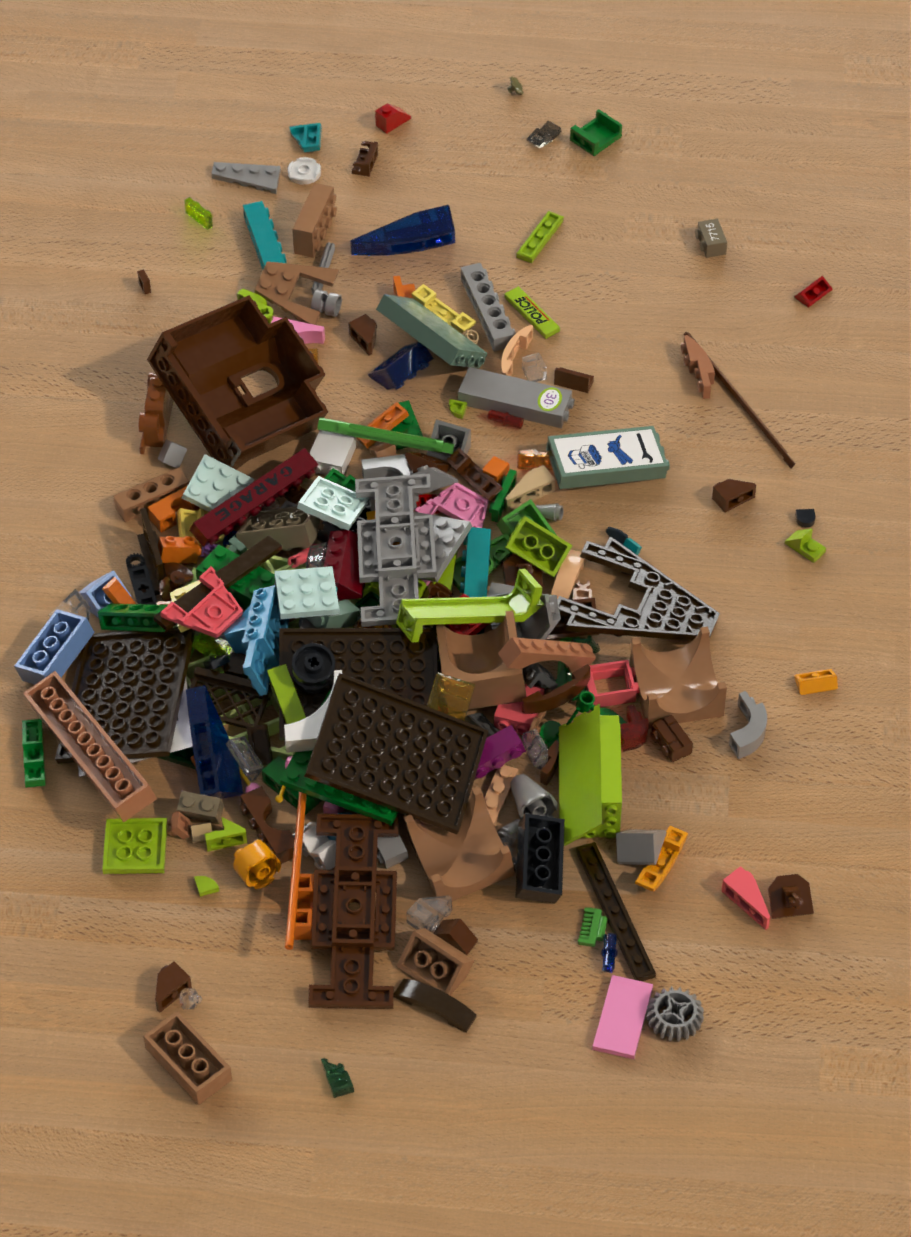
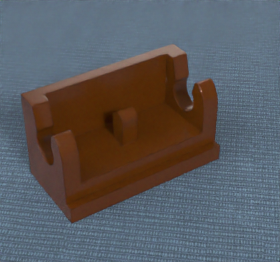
(366, 159)

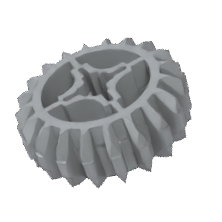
(669, 1022)

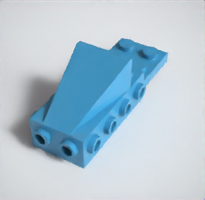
(258, 636)

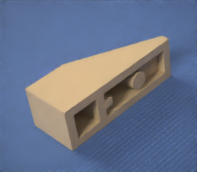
(532, 486)

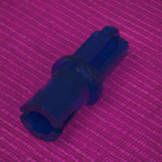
(609, 952)

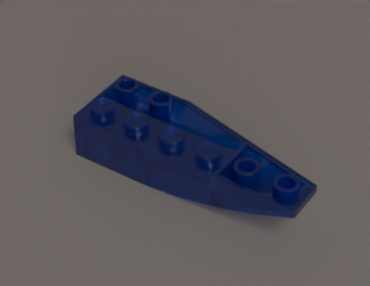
(409, 234)
(215, 765)

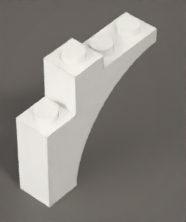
(303, 733)

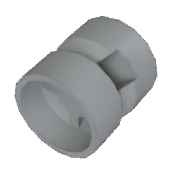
(326, 302)

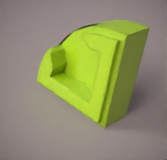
(457, 408)
(206, 885)

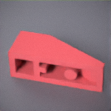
(744, 891)

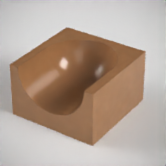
(478, 662)

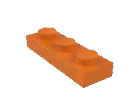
(387, 421)

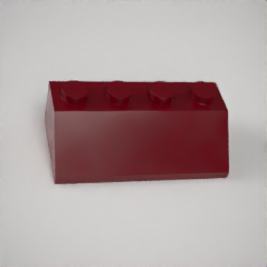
(343, 557)

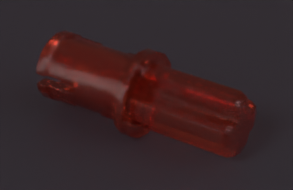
(505, 419)

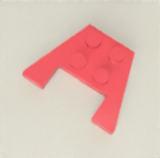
(210, 615)

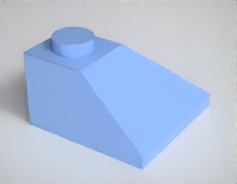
(95, 595)

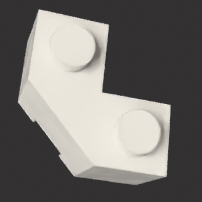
(318, 847)

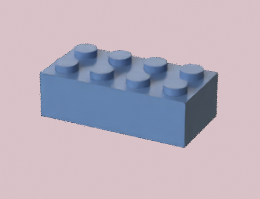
(54, 647)

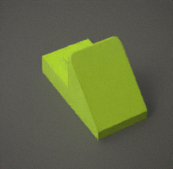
(802, 542)
(230, 836)

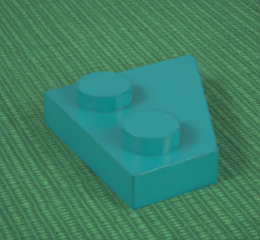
(307, 136)

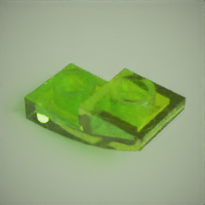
(208, 644)

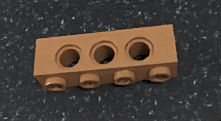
(145, 494)

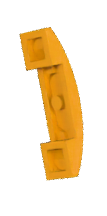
(654, 875)

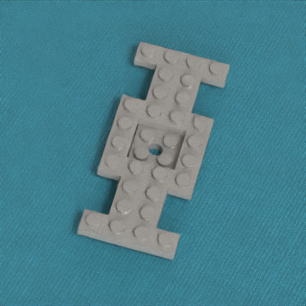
(390, 564)

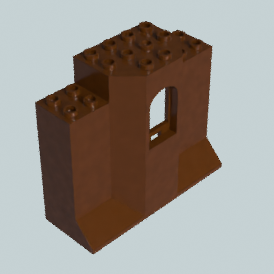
(205, 364)

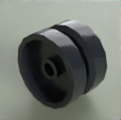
(313, 668)

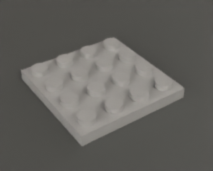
(448, 537)

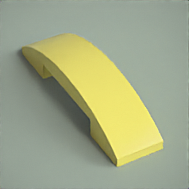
(428, 299)

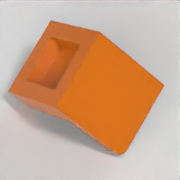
(497, 469)

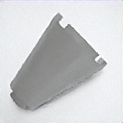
(531, 797)

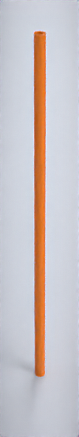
(293, 897)

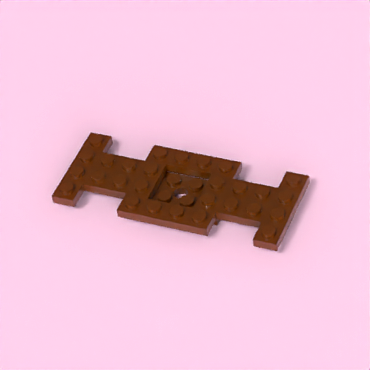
(349, 932)

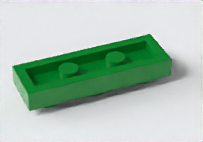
(508, 483)

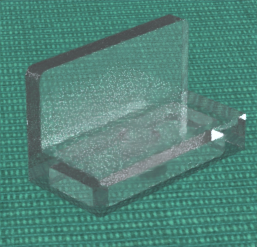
(245, 757)

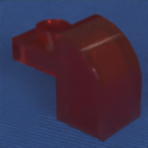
(635, 732)

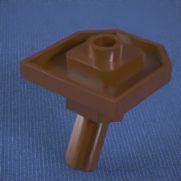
(511, 568)
(790, 897)

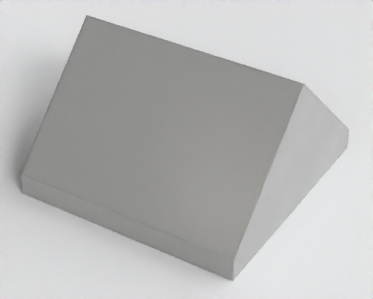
(451, 434)
(639, 846)

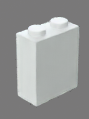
(332, 451)

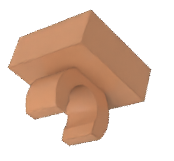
(179, 825)

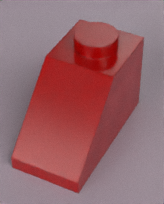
(390, 117)

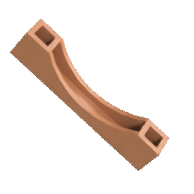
(524, 652)

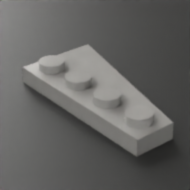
(248, 174)

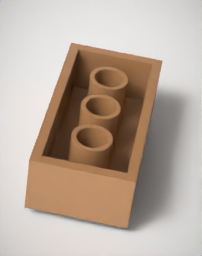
(314, 220)
(187, 1058)

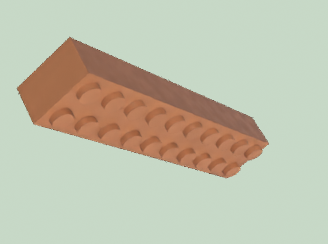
(90, 746)

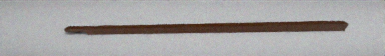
(752, 414)

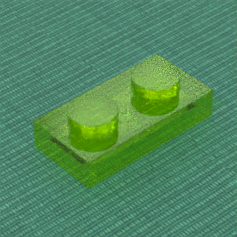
(198, 213)

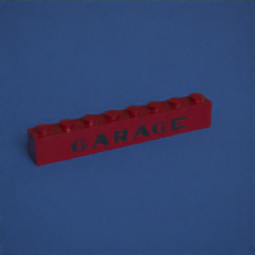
(254, 497)

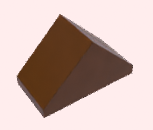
(457, 934)

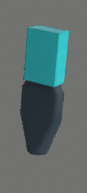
(623, 538)

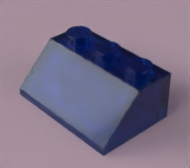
(402, 366)

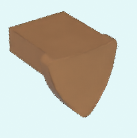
(383, 450)

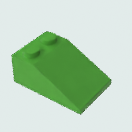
(509, 522)

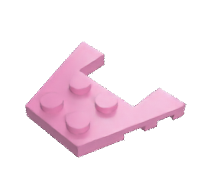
(459, 504)

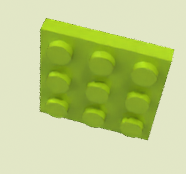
(135, 846)

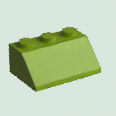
(538, 546)

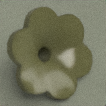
(515, 86)

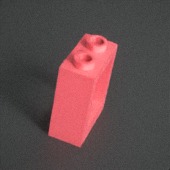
(611, 670)

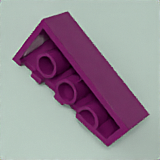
(498, 750)

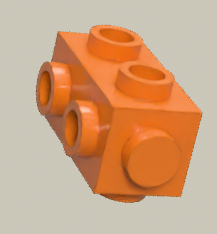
(179, 549)

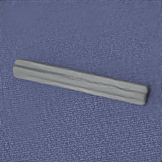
(325, 262)

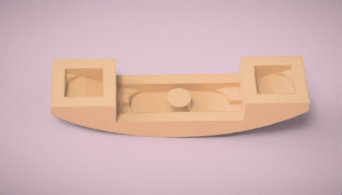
(519, 340)
(568, 574)

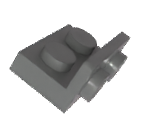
(537, 673)

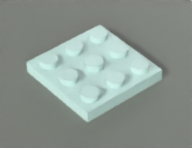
(214, 484)
(332, 503)
(306, 592)

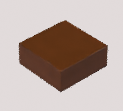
(144, 281)

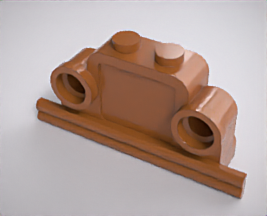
(157, 414)

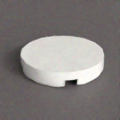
(304, 171)

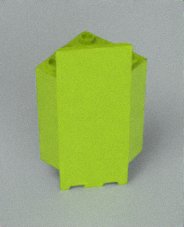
(590, 776)

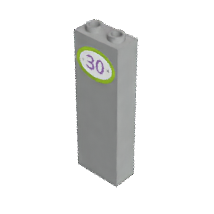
(517, 396)

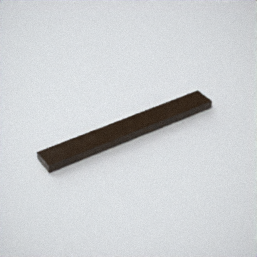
(229, 575)
(615, 912)

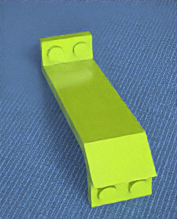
(523, 601)

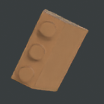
(434, 961)

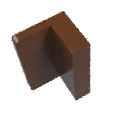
(573, 379)

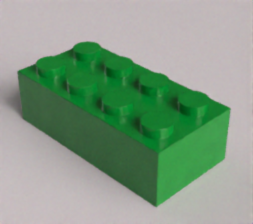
(244, 588)

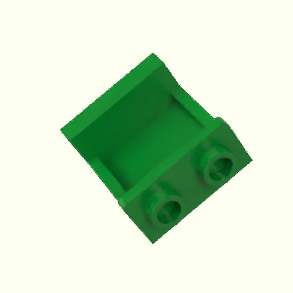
(597, 133)

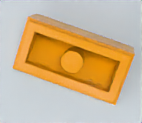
(816, 681)

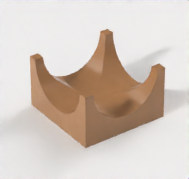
(678, 681)
(462, 861)

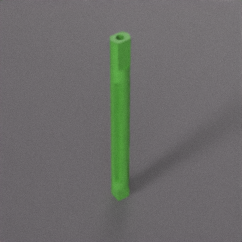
(385, 436)

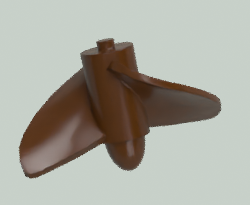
(176, 576)

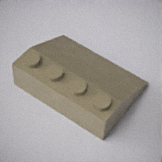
(286, 525)

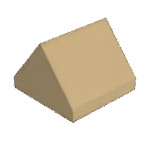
(199, 830)

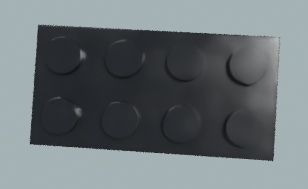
(540, 858)

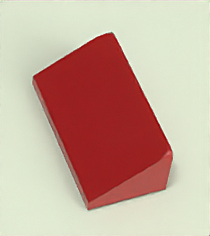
(814, 292)

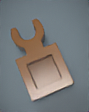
(582, 591)

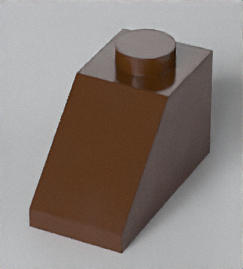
(364, 332)
(733, 493)
(170, 983)

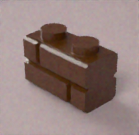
(671, 738)

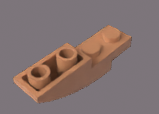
(699, 364)

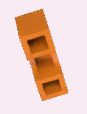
(163, 512)
(304, 911)

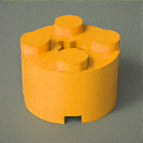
(256, 864)

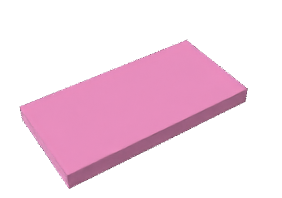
(622, 1017)

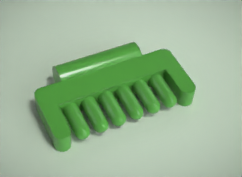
(596, 927)

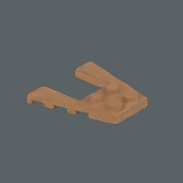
(279, 281)

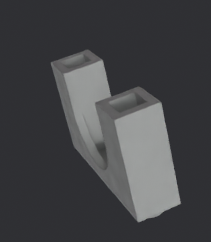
(386, 467)

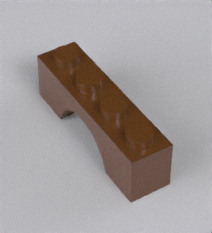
(257, 808)

